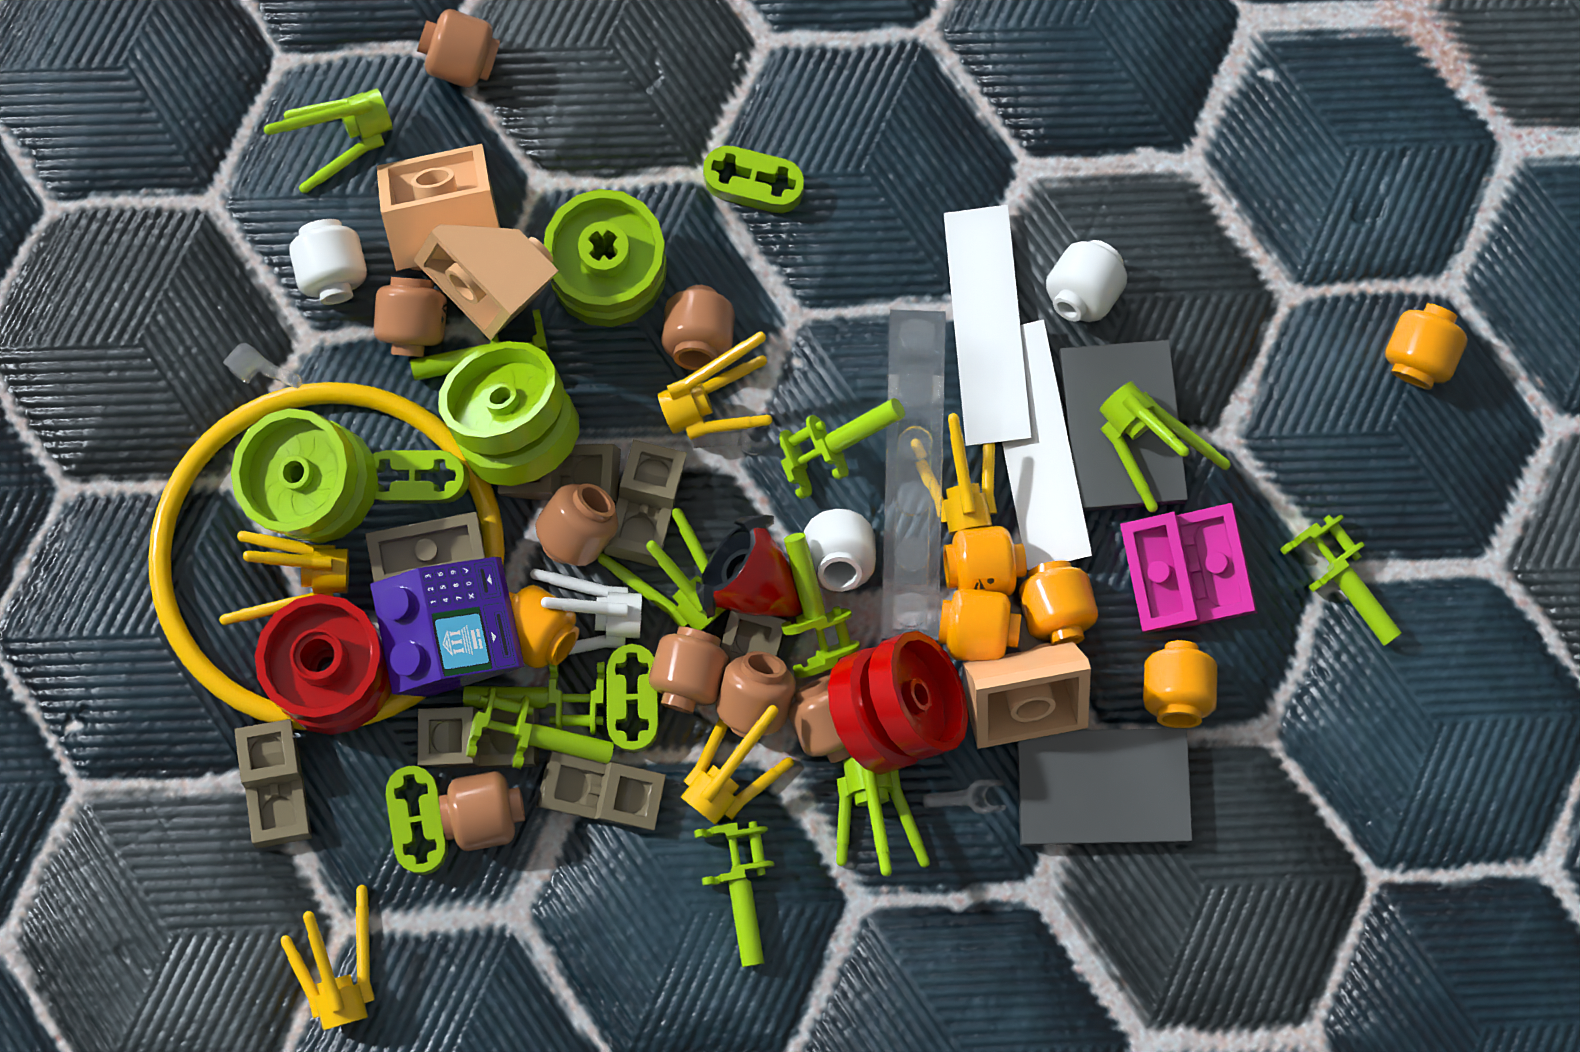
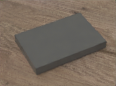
(1087, 381)
(1104, 787)

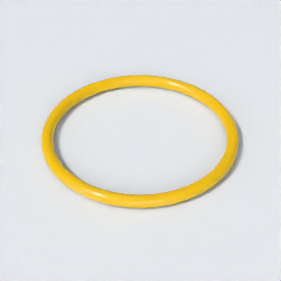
(208, 445)

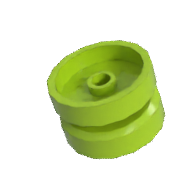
(603, 226)
(509, 413)
(304, 476)

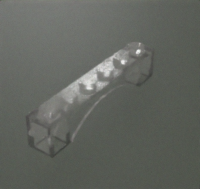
(913, 475)

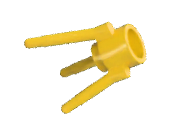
(687, 400)
(965, 503)
(321, 568)
(713, 791)
(336, 998)

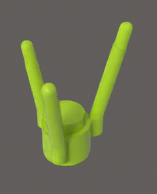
(362, 116)
(1134, 413)
(689, 608)
(871, 791)

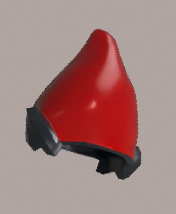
(749, 574)

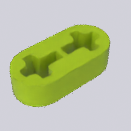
(756, 167)
(415, 463)
(619, 699)
(403, 823)

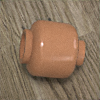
(458, 48)
(410, 315)
(697, 326)
(577, 524)
(688, 669)
(752, 686)
(814, 722)
(481, 811)

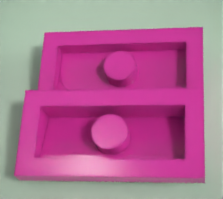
(1188, 568)

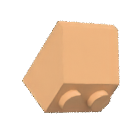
(433, 191)
(486, 271)
(1028, 694)

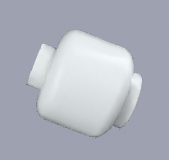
(328, 261)
(1086, 281)
(841, 549)

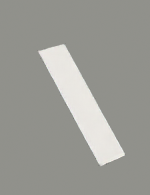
(987, 325)
(1043, 467)

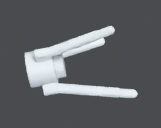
(614, 608)

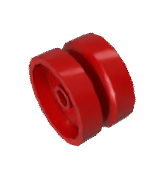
(301, 642)
(898, 703)

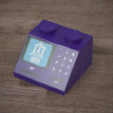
(446, 626)

